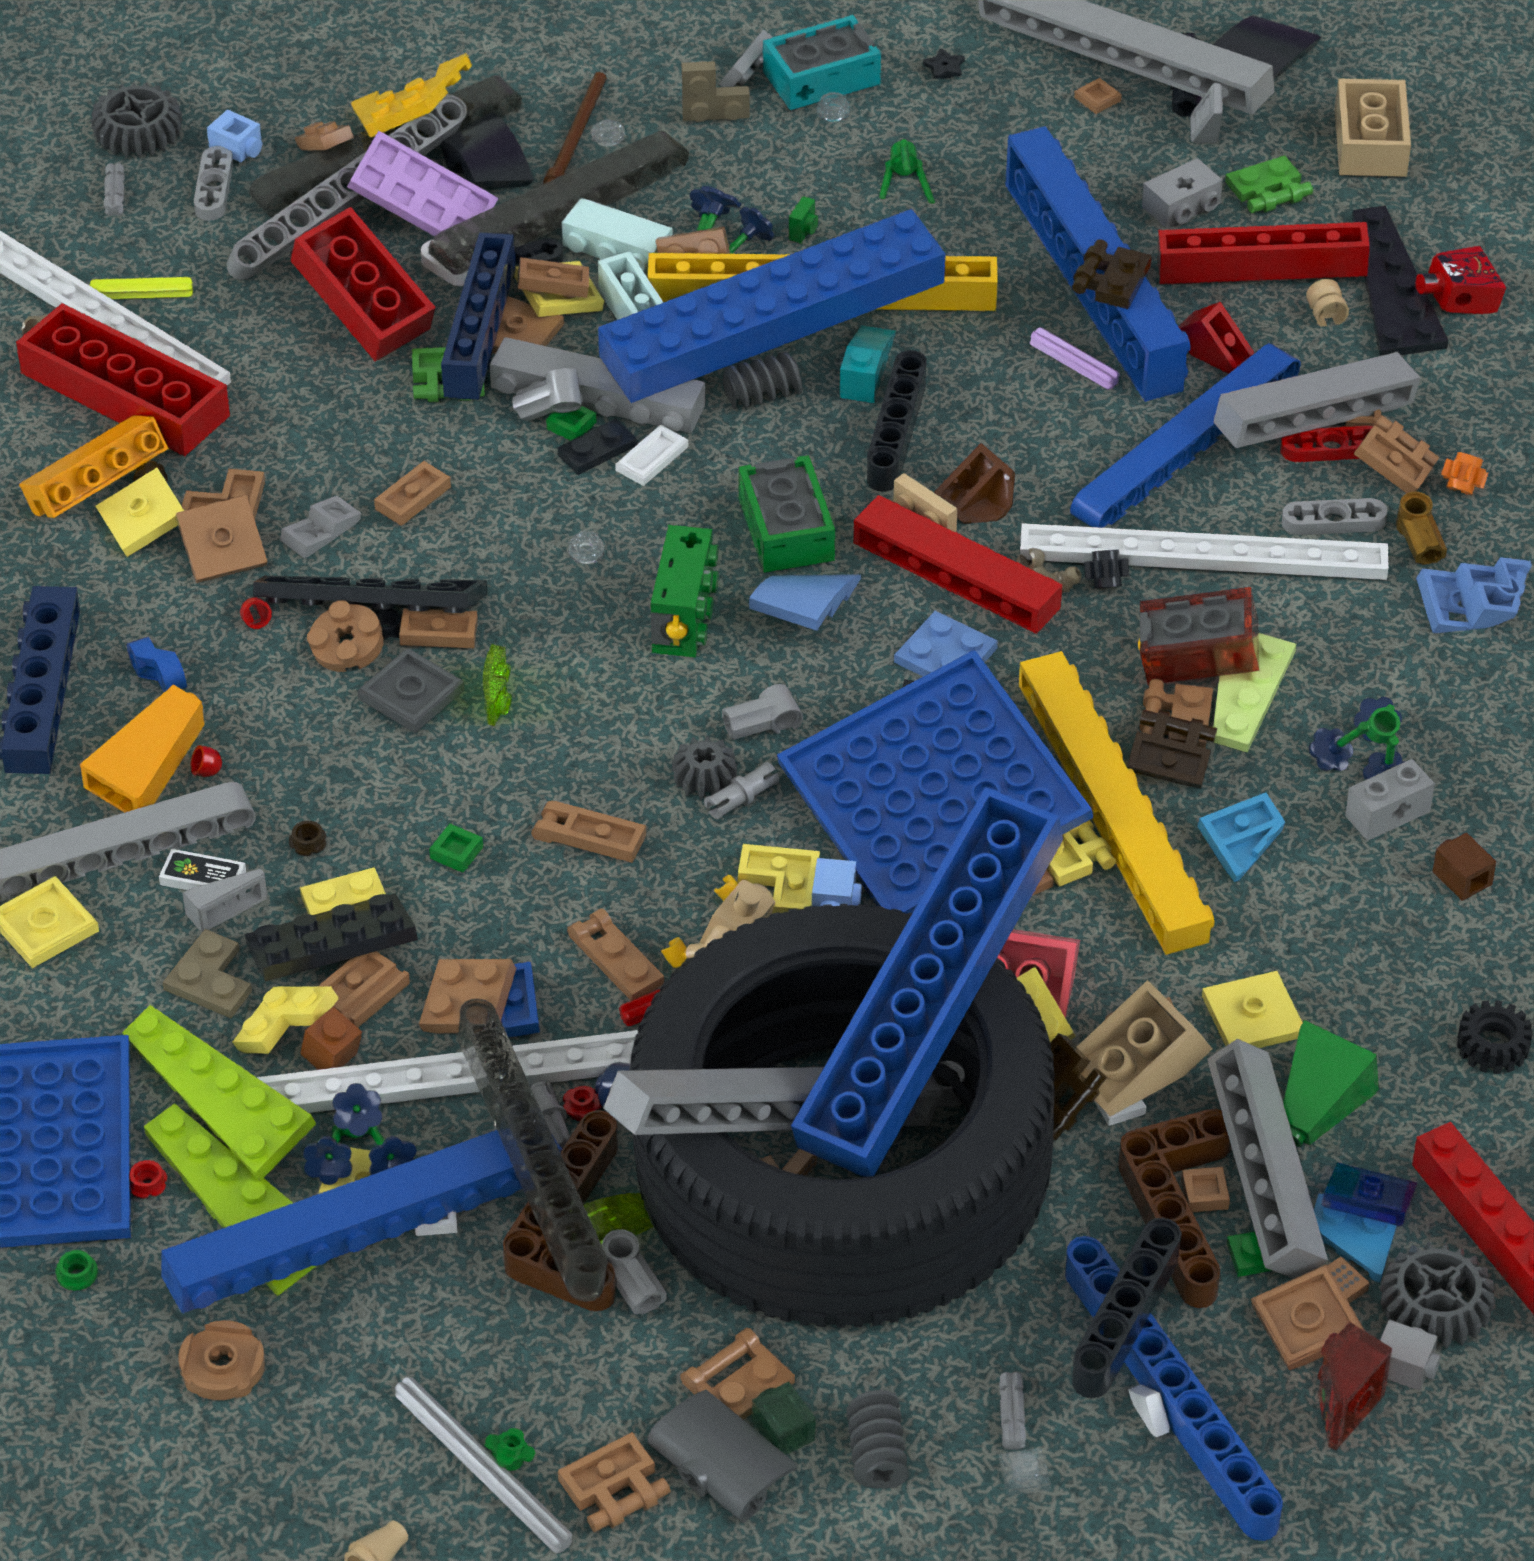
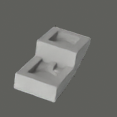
(324, 524)

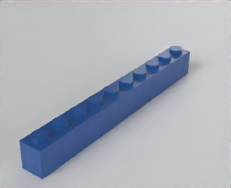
(338, 1221)

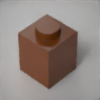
(330, 1041)

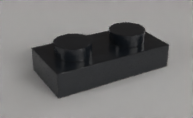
(596, 446)

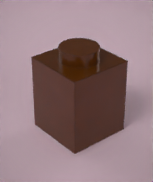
(1464, 866)

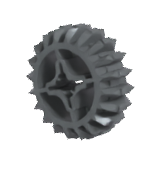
(136, 119)
(1439, 1305)

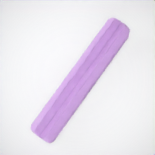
(1074, 358)

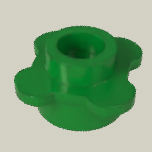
(510, 1449)

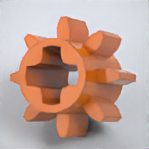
(1464, 473)

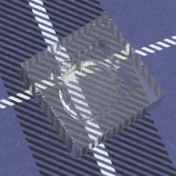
(1024, 1472)

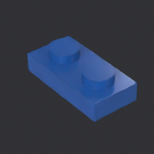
(521, 1011)

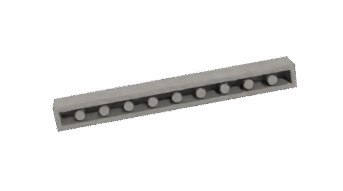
(1138, 47)
(725, 1100)

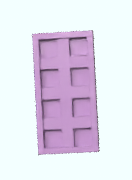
(417, 187)

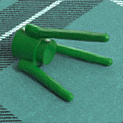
(903, 162)

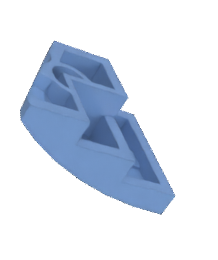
(1486, 594)
(802, 597)

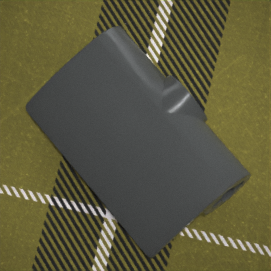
(719, 1454)

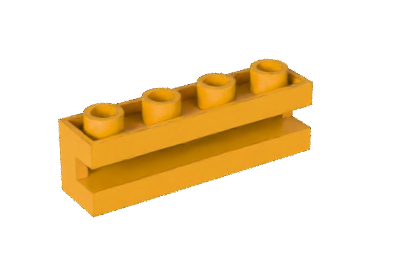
(93, 466)

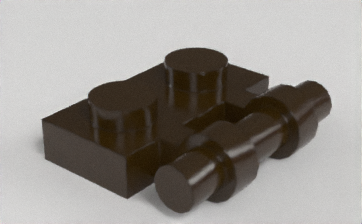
(1121, 278)
(1168, 758)
(1068, 1066)

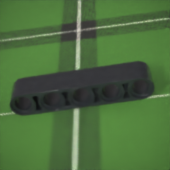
(896, 420)
(1126, 1308)

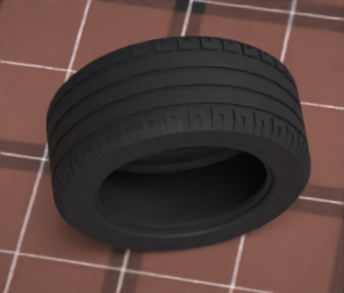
(842, 1245)

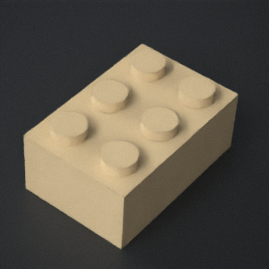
(1372, 127)

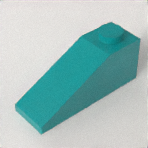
(865, 363)

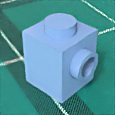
(835, 883)

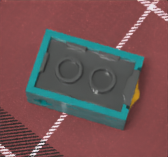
(821, 61)

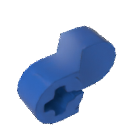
(156, 664)

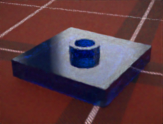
(1369, 1194)

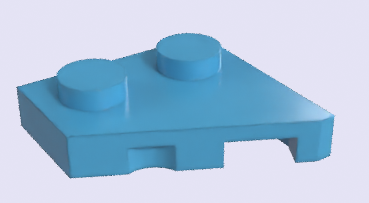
(1242, 833)
(1356, 1238)

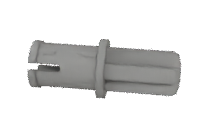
(552, 1111)

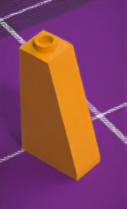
(146, 752)

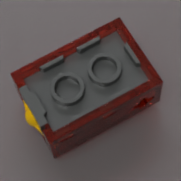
(1199, 635)

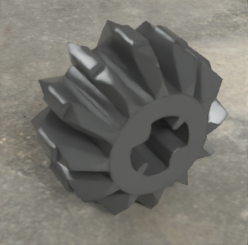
(704, 766)

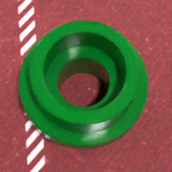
(72, 1261)

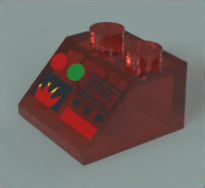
(1351, 1380)

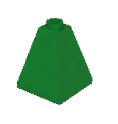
(1326, 1082)

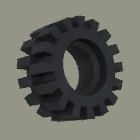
(1494, 1054)

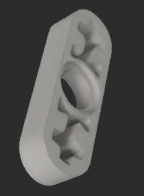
(207, 174)
(1342, 507)

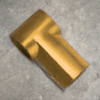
(1420, 529)

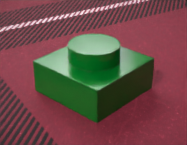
(803, 220)
(571, 424)
(456, 848)
(1246, 1254)

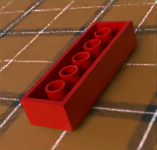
(122, 377)

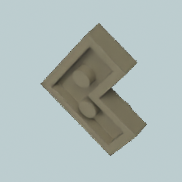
(707, 102)
(201, 975)

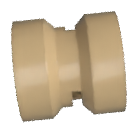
(1327, 302)

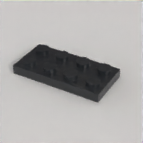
(330, 936)

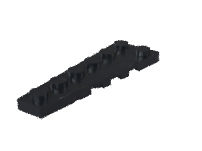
(1401, 315)
(451, 594)

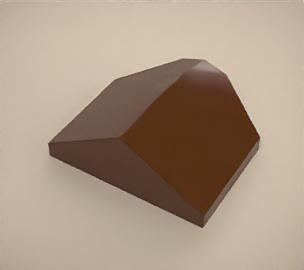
(979, 487)

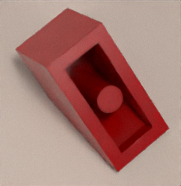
(1216, 338)

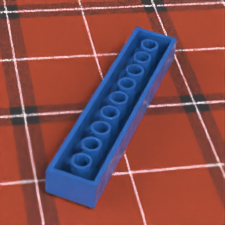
(1069, 223)
(771, 305)
(927, 983)

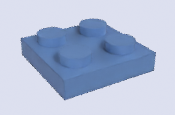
(941, 642)

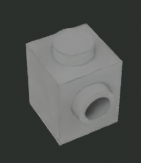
(1412, 1354)

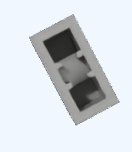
(1182, 193)
(1389, 799)

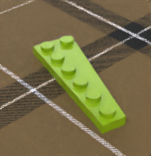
(234, 1104)
(216, 1175)

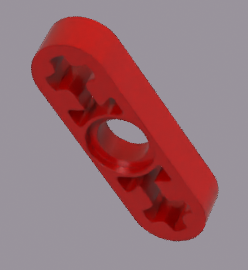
(1340, 435)

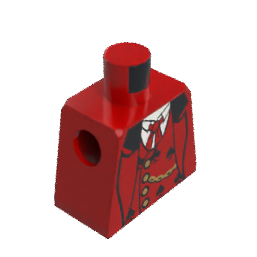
(1463, 282)

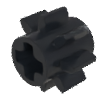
(1106, 568)

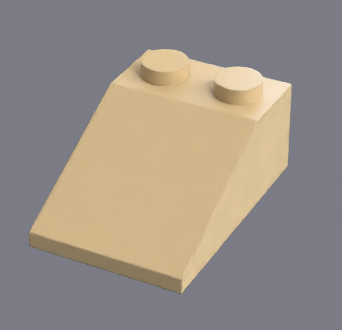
(1141, 1049)

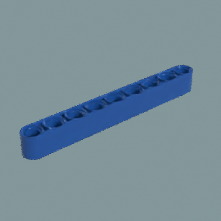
(1174, 443)
(1091, 1275)

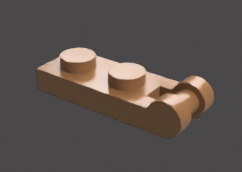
(589, 831)
(616, 955)

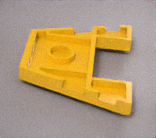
(419, 98)

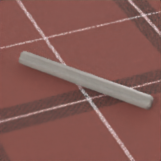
(484, 1465)

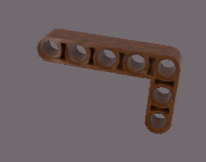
(1147, 1167)
(524, 1246)

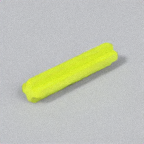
(144, 287)

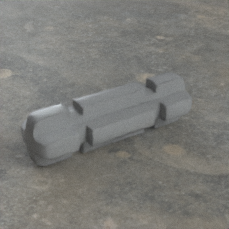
(114, 189)
(1012, 1411)

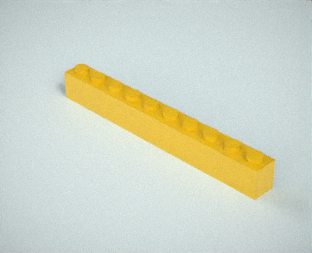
(967, 284)
(1118, 807)

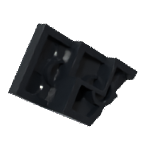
(1268, 42)
(487, 154)

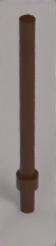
(577, 128)

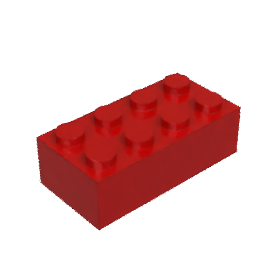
(362, 284)

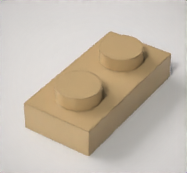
(924, 502)

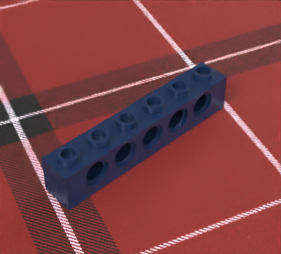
(478, 316)
(39, 680)

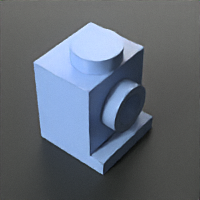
(235, 134)

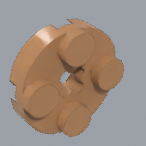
(341, 620)
(223, 1381)

